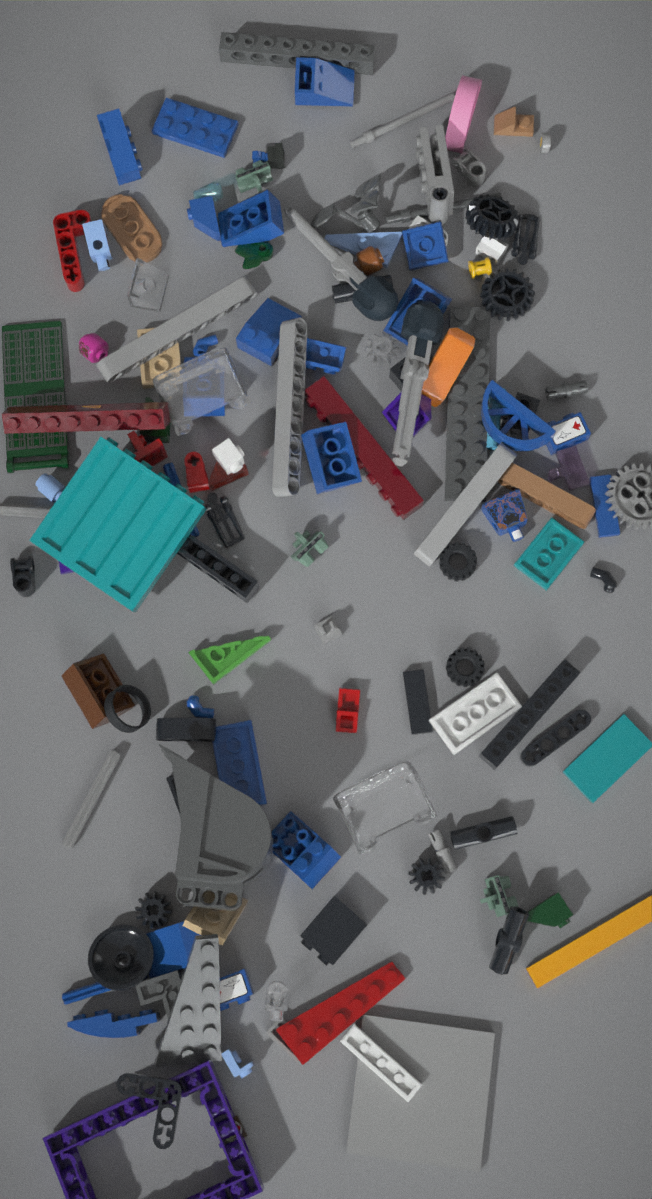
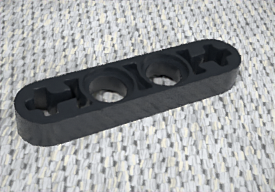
(554, 736)

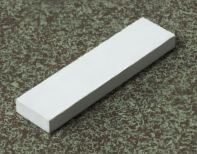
(381, 1062)

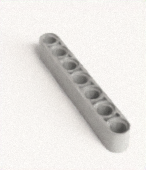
(465, 504)

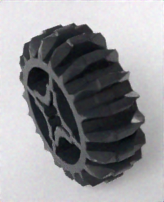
(492, 217)
(494, 301)

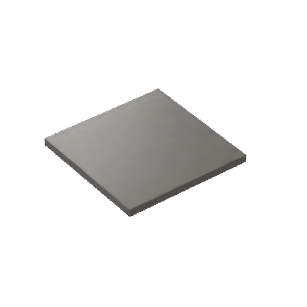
(448, 1112)

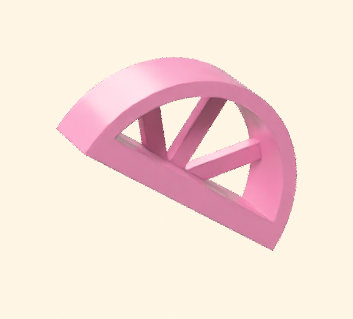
(462, 113)

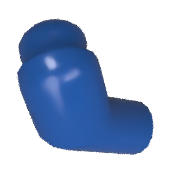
(203, 344)
(197, 710)

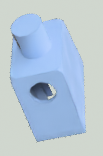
(98, 244)

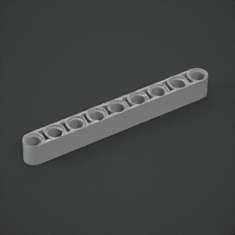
(176, 329)
(289, 407)

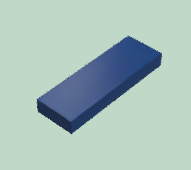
(606, 524)

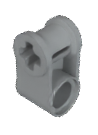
(467, 165)

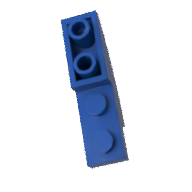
(104, 1023)

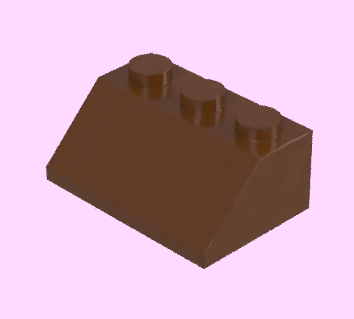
(91, 683)

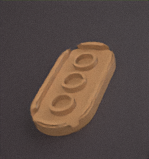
(131, 228)

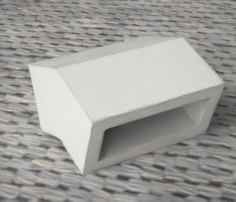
(492, 249)

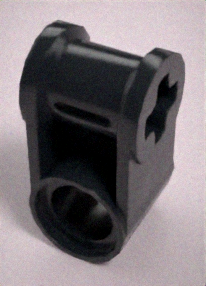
(23, 571)

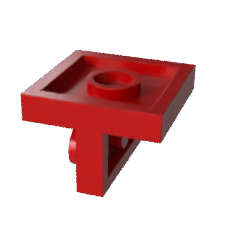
(150, 453)

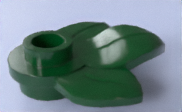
(254, 253)

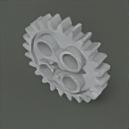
(626, 506)

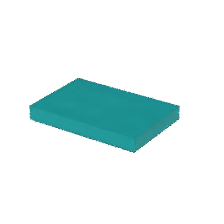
(549, 553)

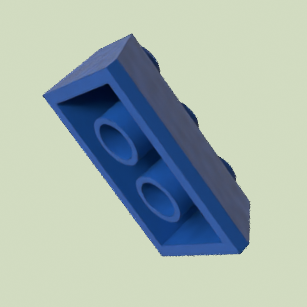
(331, 457)

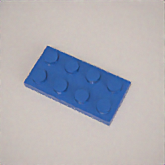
(195, 127)

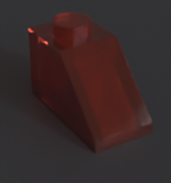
(220, 478)

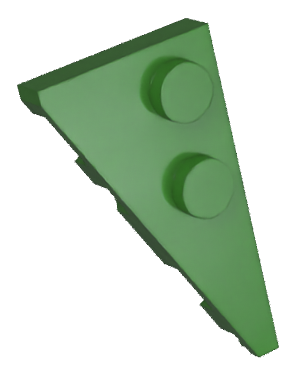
(222, 659)

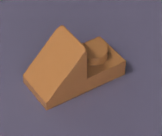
(513, 124)

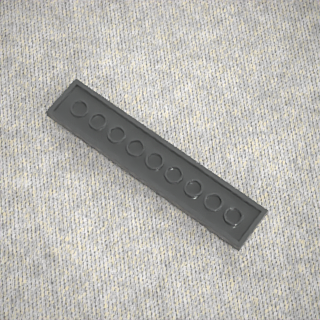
(465, 430)

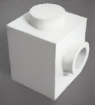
(229, 456)

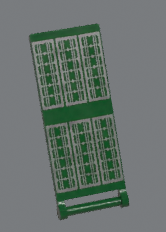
(34, 378)

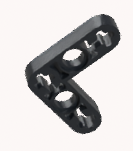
(159, 1094)

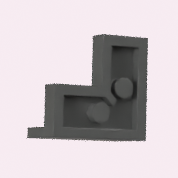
(160, 987)

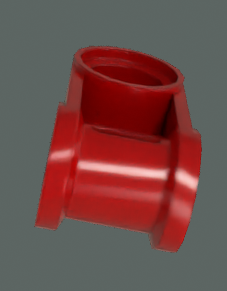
(196, 475)

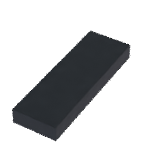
(417, 702)

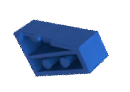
(119, 146)

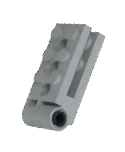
(437, 189)

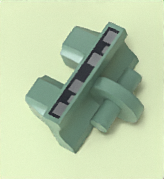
(253, 177)
(302, 554)
(496, 896)

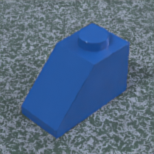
(204, 216)

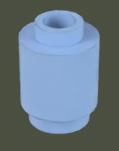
(49, 487)

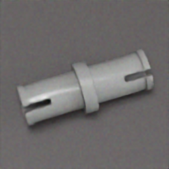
(442, 851)

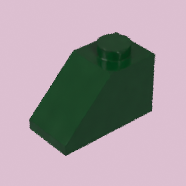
(551, 912)

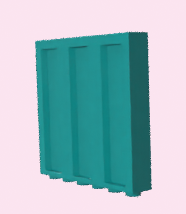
(118, 523)

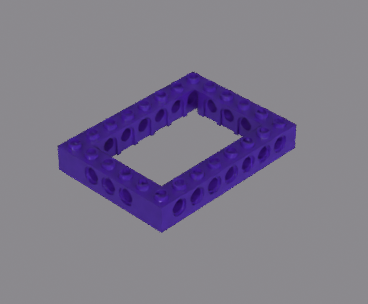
(71, 1171)

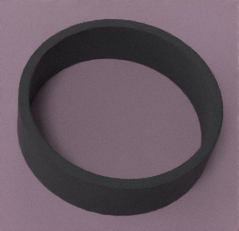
(141, 699)

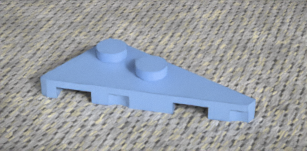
(385, 241)

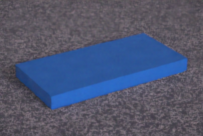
(239, 760)

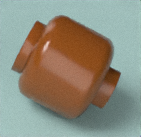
(369, 260)

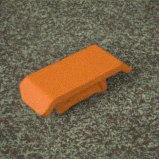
(447, 364)

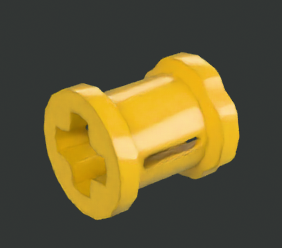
(479, 267)

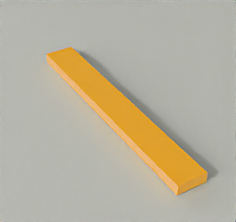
(591, 943)

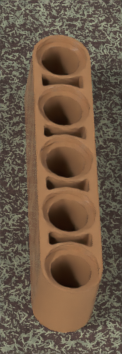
(547, 496)

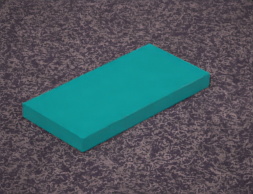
(608, 758)

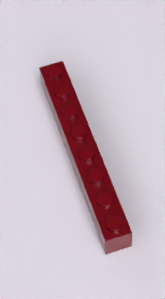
(86, 417)
(369, 454)

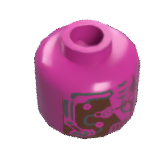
(93, 347)

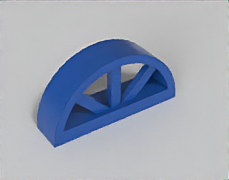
(520, 412)

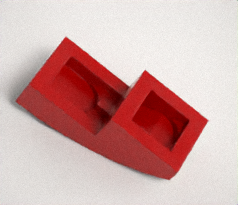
(348, 710)

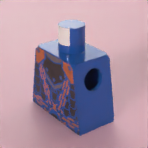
(506, 514)

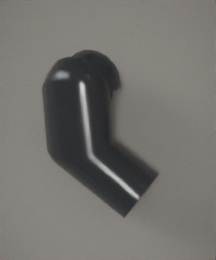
(606, 577)

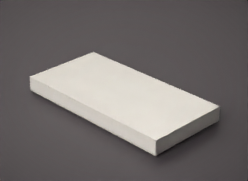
(475, 713)

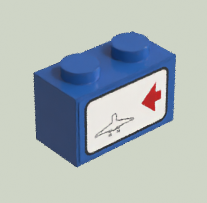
(569, 432)
(235, 988)

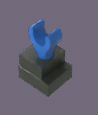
(275, 156)

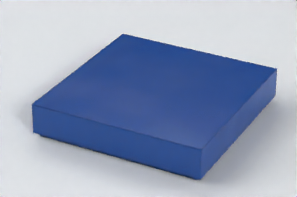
(425, 246)

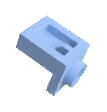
(232, 1060)

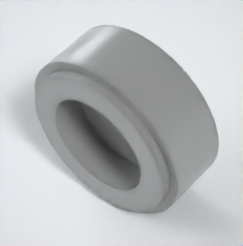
(545, 142)

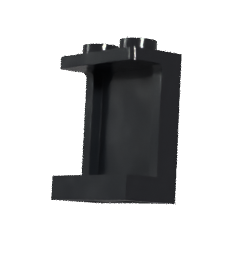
(332, 931)

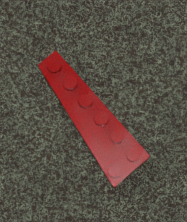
(324, 1022)

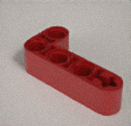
(70, 252)

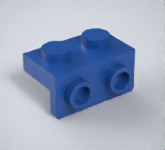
(324, 355)

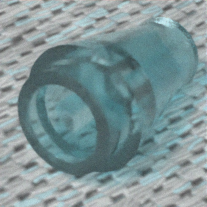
(212, 189)

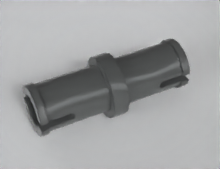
(566, 390)

